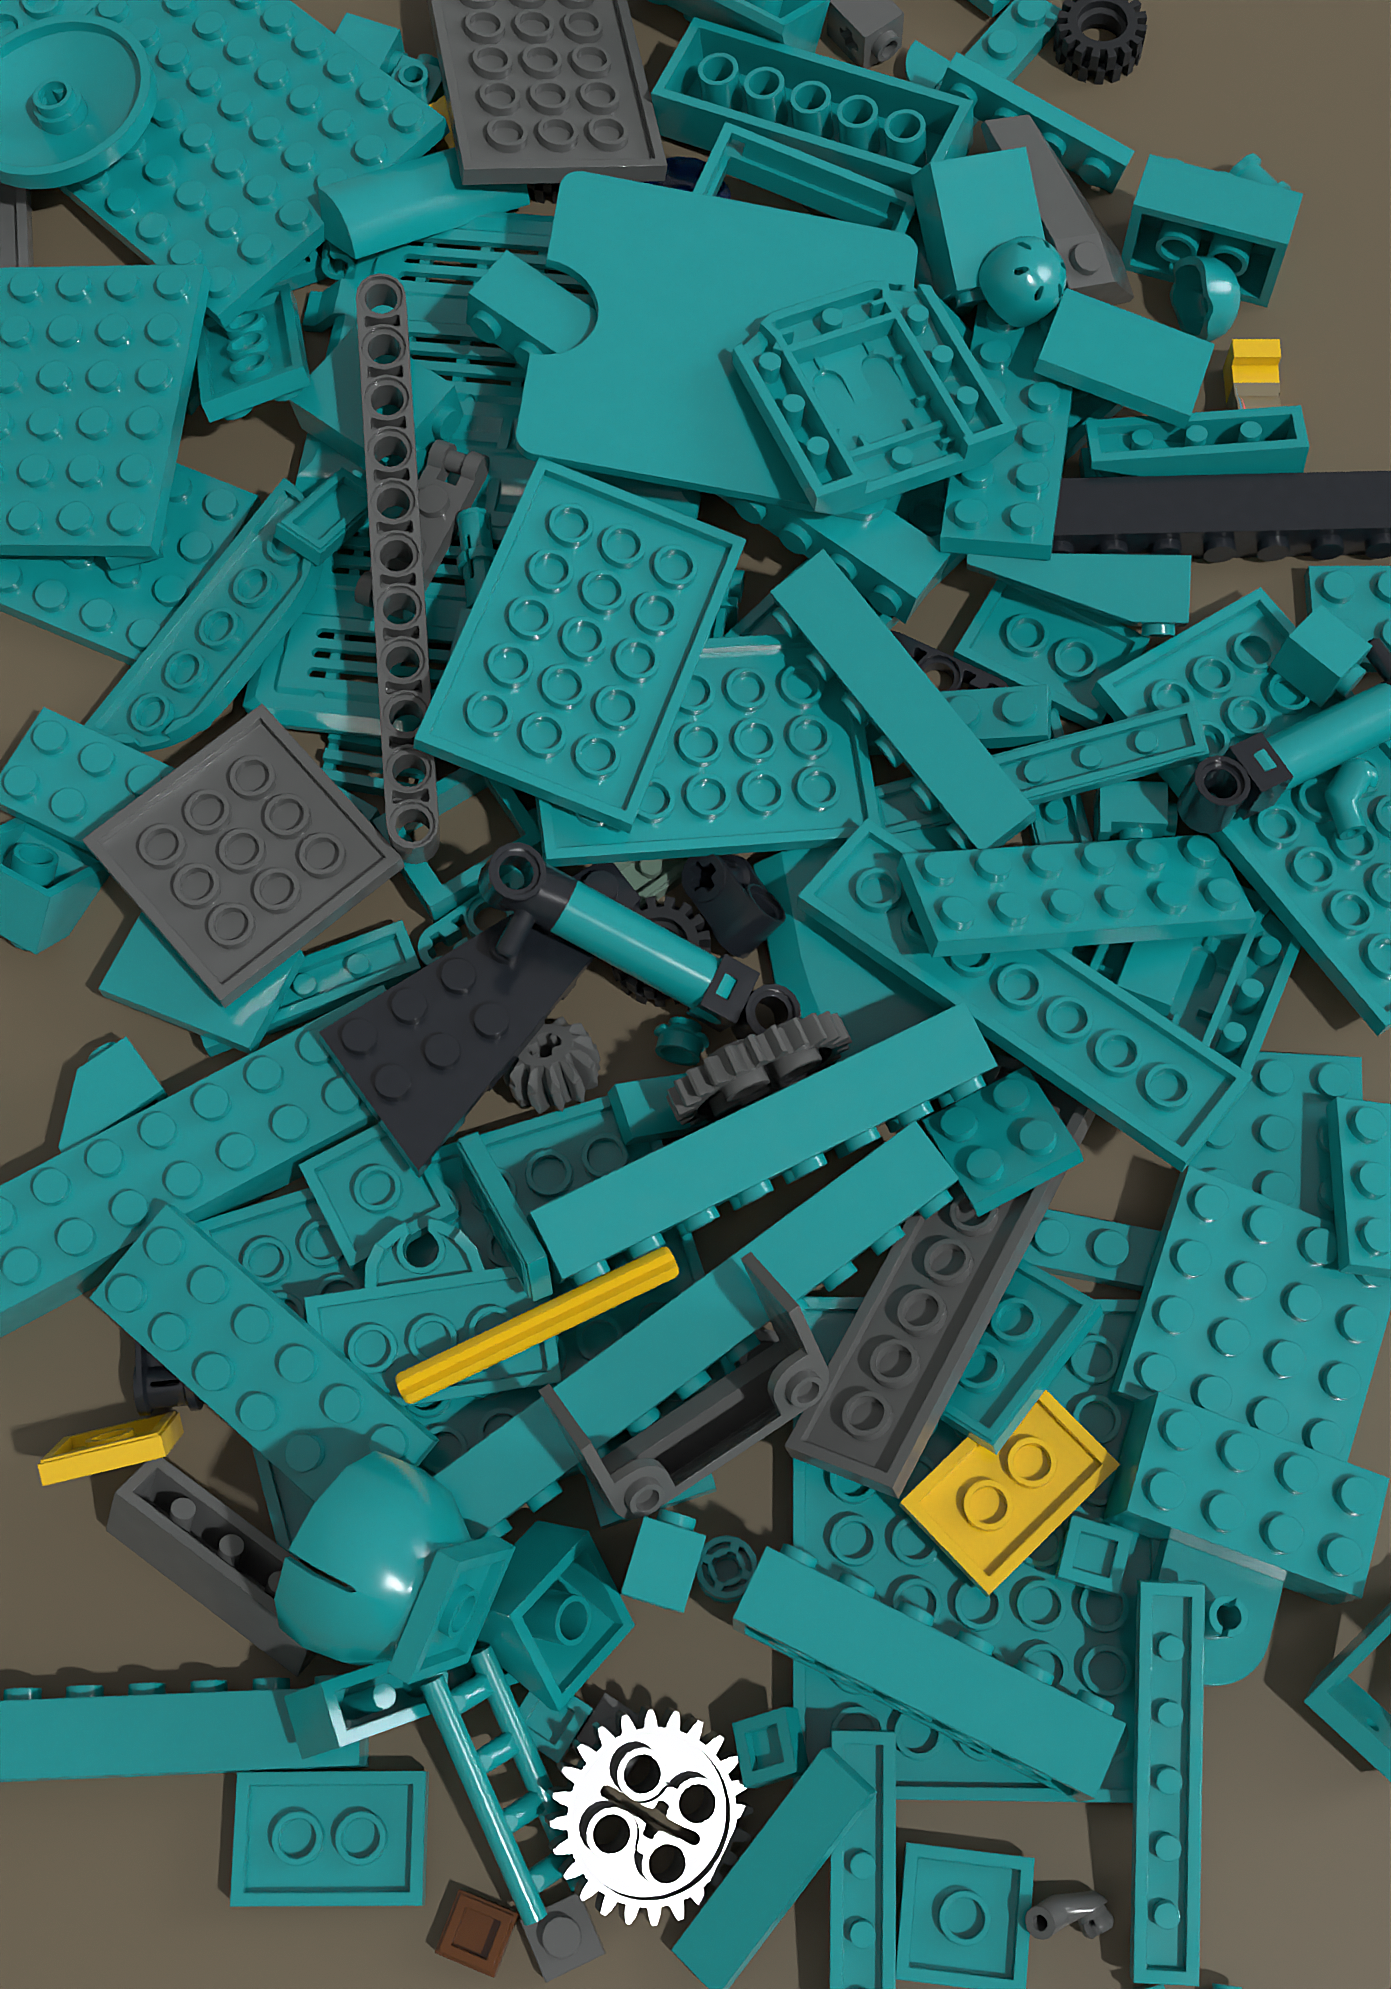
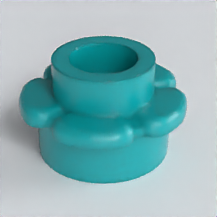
(680, 1041)

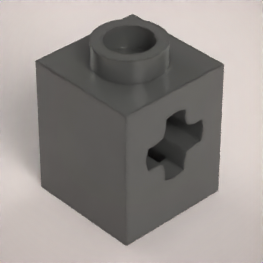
(866, 29)

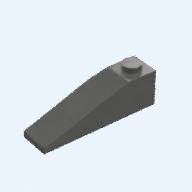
(1066, 217)

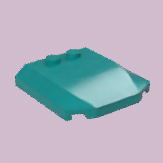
(871, 394)
(828, 970)
(1227, 984)

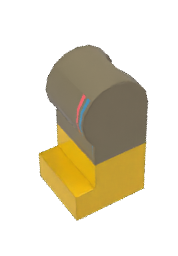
(1252, 374)

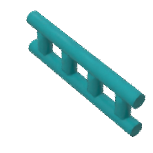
(475, 1764)

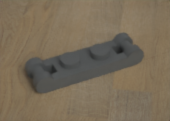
(438, 512)

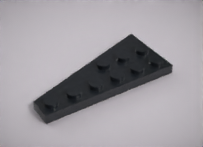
(457, 1026)

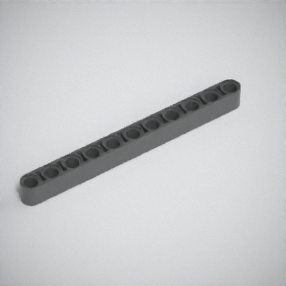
(391, 539)

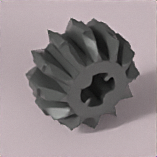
(554, 1067)

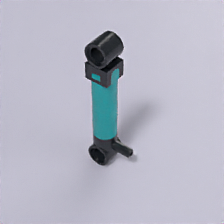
(1262, 768)
(711, 987)

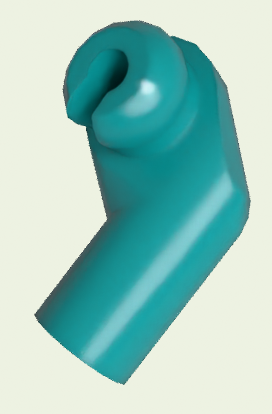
(1344, 793)

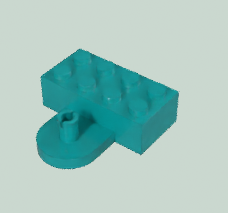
(1243, 1520)

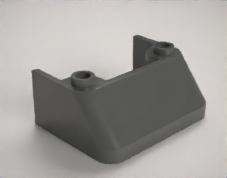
(715, 1422)

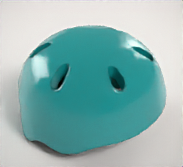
(1038, 272)
(1205, 296)

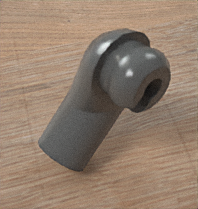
(1065, 1908)

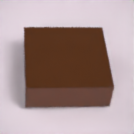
(477, 1933)

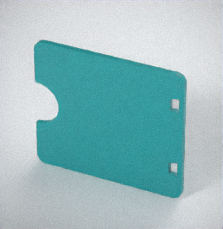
(673, 295)

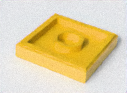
(111, 1448)

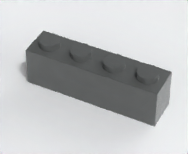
(206, 1554)

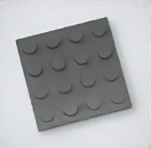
(243, 854)

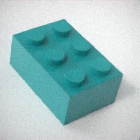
(1210, 214)

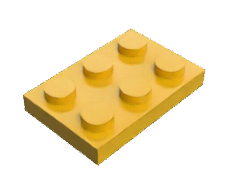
(1002, 1506)

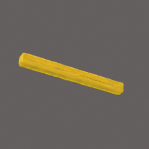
(536, 1325)

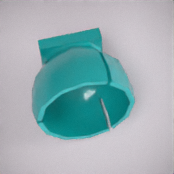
(409, 1568)

